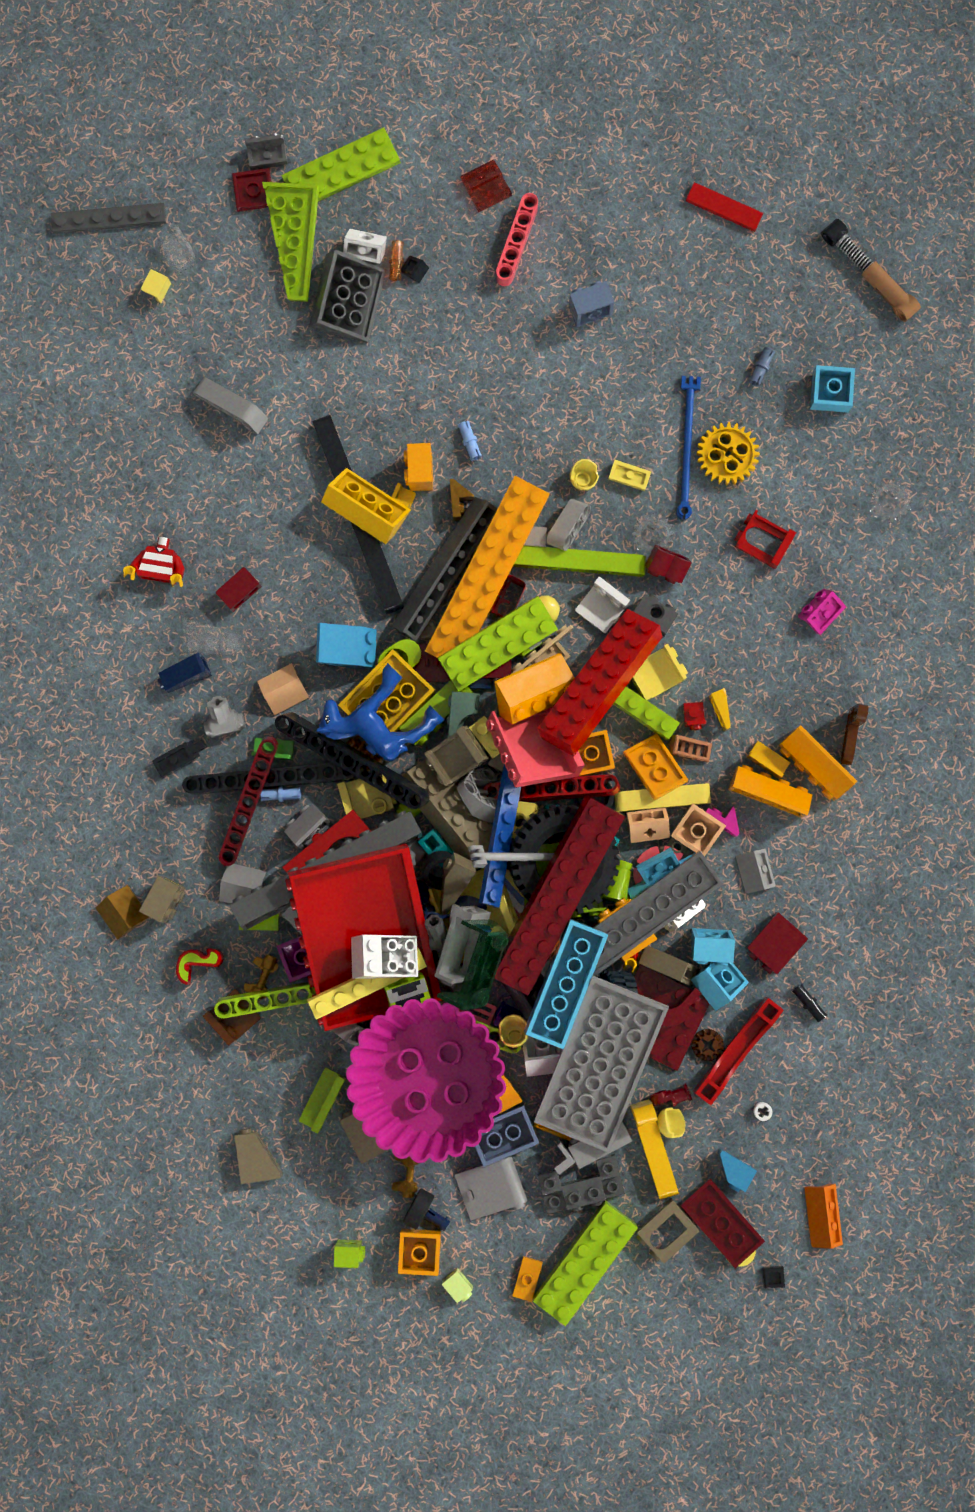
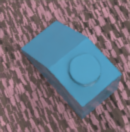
(736, 1171)

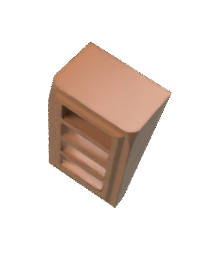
(673, 747)

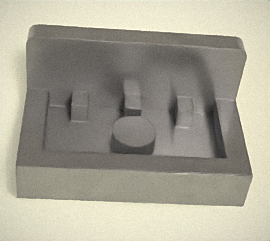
(266, 151)

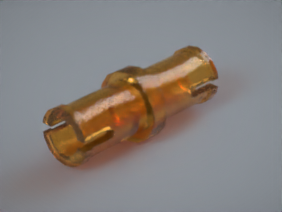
(396, 260)

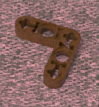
(856, 716)

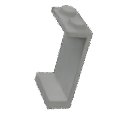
(455, 944)

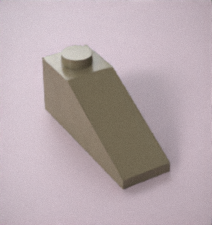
(456, 876)

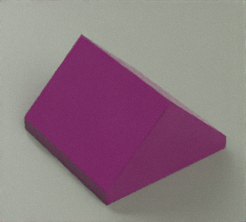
(292, 960)

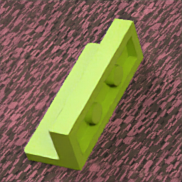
(322, 1099)

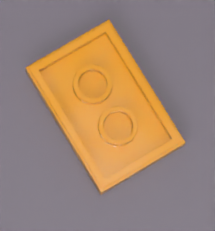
(655, 766)

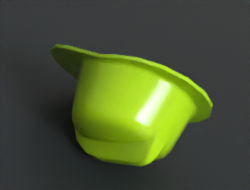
(407, 649)

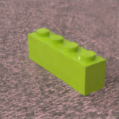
(439, 703)
(646, 713)

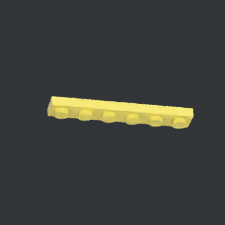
(351, 991)

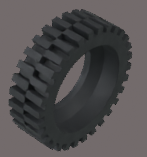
(534, 834)

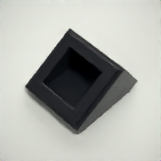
(414, 268)

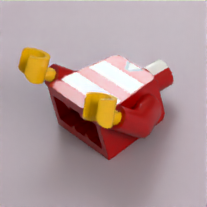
(157, 564)

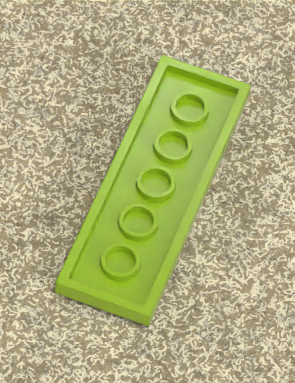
(347, 164)
(497, 643)

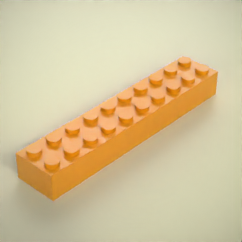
(489, 566)

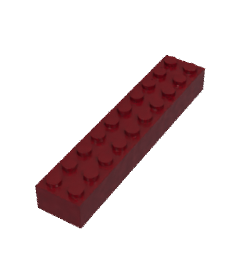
(557, 894)

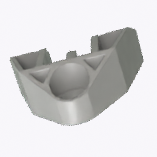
(473, 795)

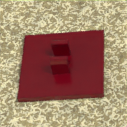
(430, 667)

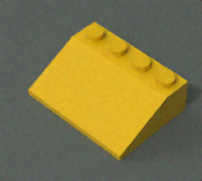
(402, 703)

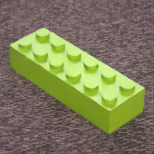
(584, 1262)

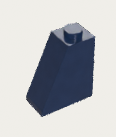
(184, 673)

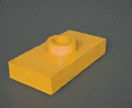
(527, 1278)

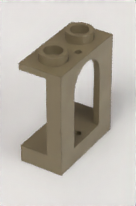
(648, 1228)

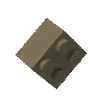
(163, 899)

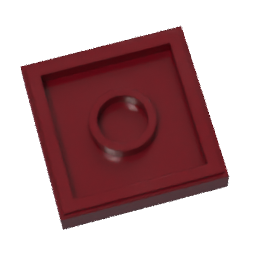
(249, 189)

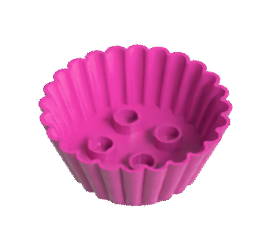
(426, 1080)

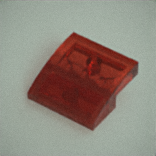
(486, 185)

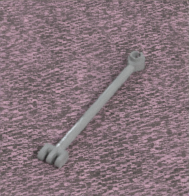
(482, 857)

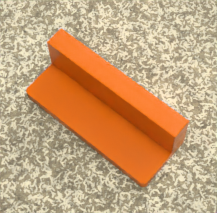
(823, 1216)

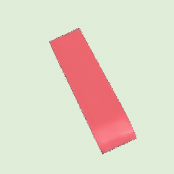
(517, 230)

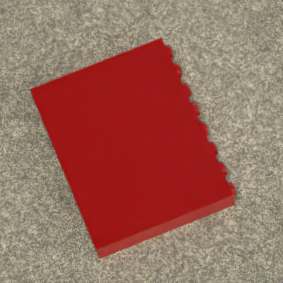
(350, 899)

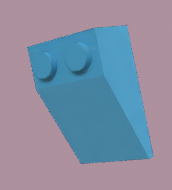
(346, 646)

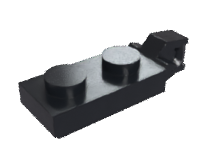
(178, 757)

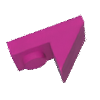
(729, 820)

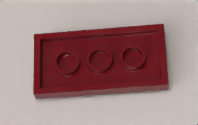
(722, 1223)

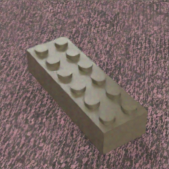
(449, 813)

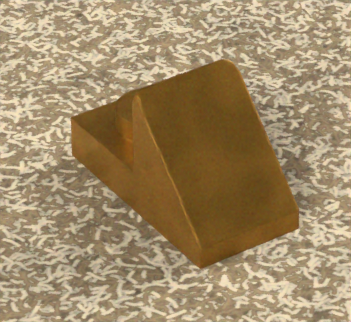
(459, 494)

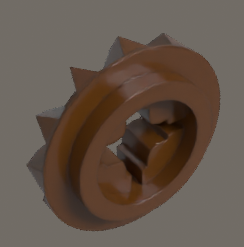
(698, 1045)

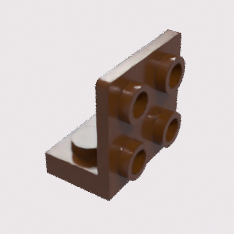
(231, 1028)

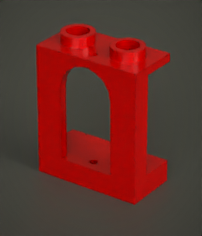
(757, 521)

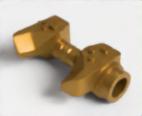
(268, 965)
(408, 1186)

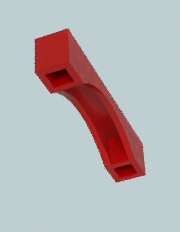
(726, 1064)

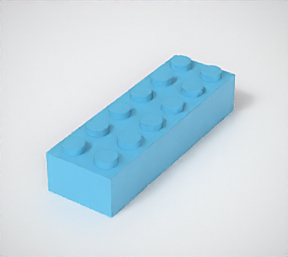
(565, 983)

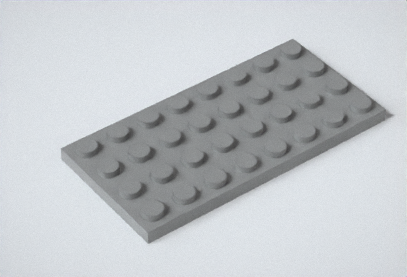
(601, 1064)

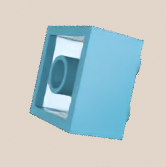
(712, 946)
(719, 983)

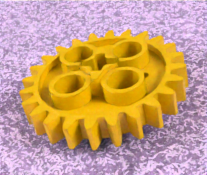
(718, 468)

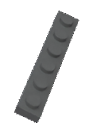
(108, 218)

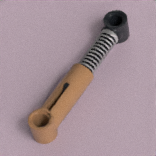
(903, 304)

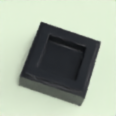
(773, 1277)

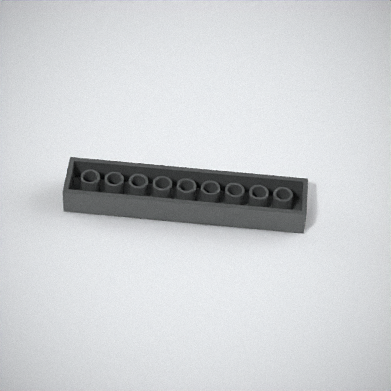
(275, 897)

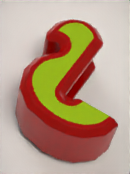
(196, 958)

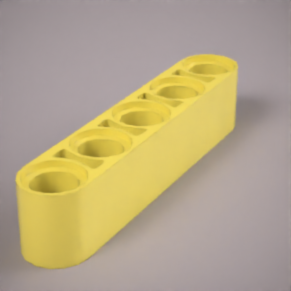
(681, 796)

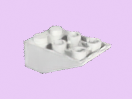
(384, 956)

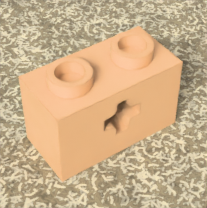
(648, 825)

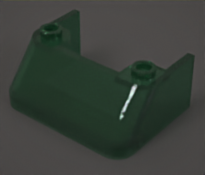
(482, 966)

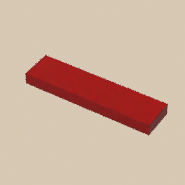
(724, 207)

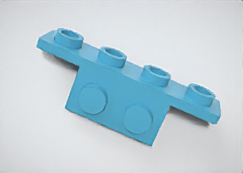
(655, 869)

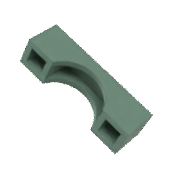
(462, 707)

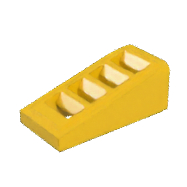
(719, 702)

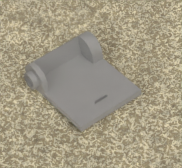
(493, 1187)

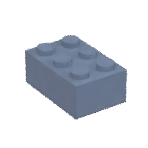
(509, 1135)

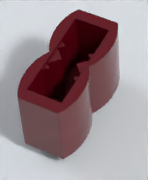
(667, 564)

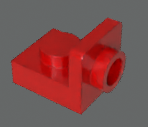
(694, 715)

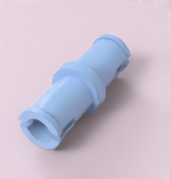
(469, 440)
(281, 794)

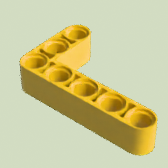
(654, 1149)

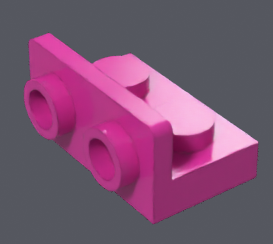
(822, 610)

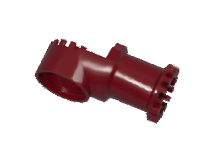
(676, 1096)

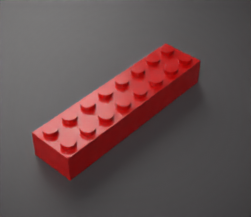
(600, 682)

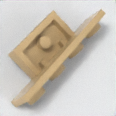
(550, 648)

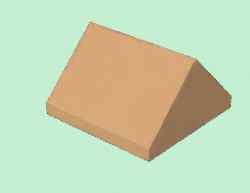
(283, 689)
(698, 830)

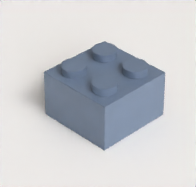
(591, 303)

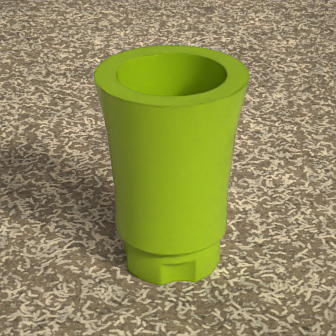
(621, 884)

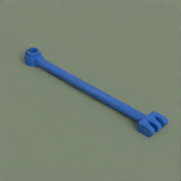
(690, 387)

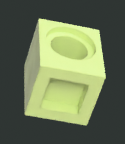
(457, 1286)

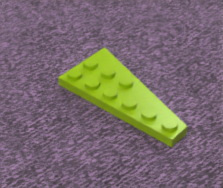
(293, 225)

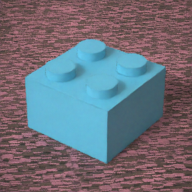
(832, 388)

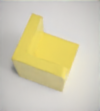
(156, 285)

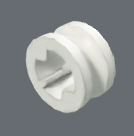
(761, 1105)

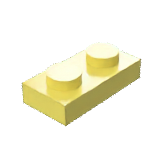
(629, 475)
(485, 737)

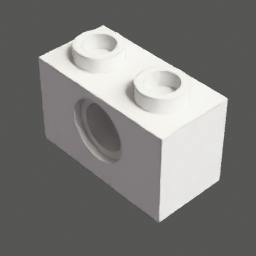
(365, 245)

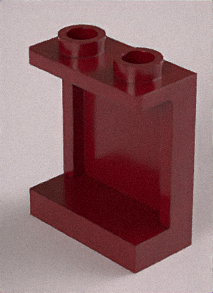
(776, 944)

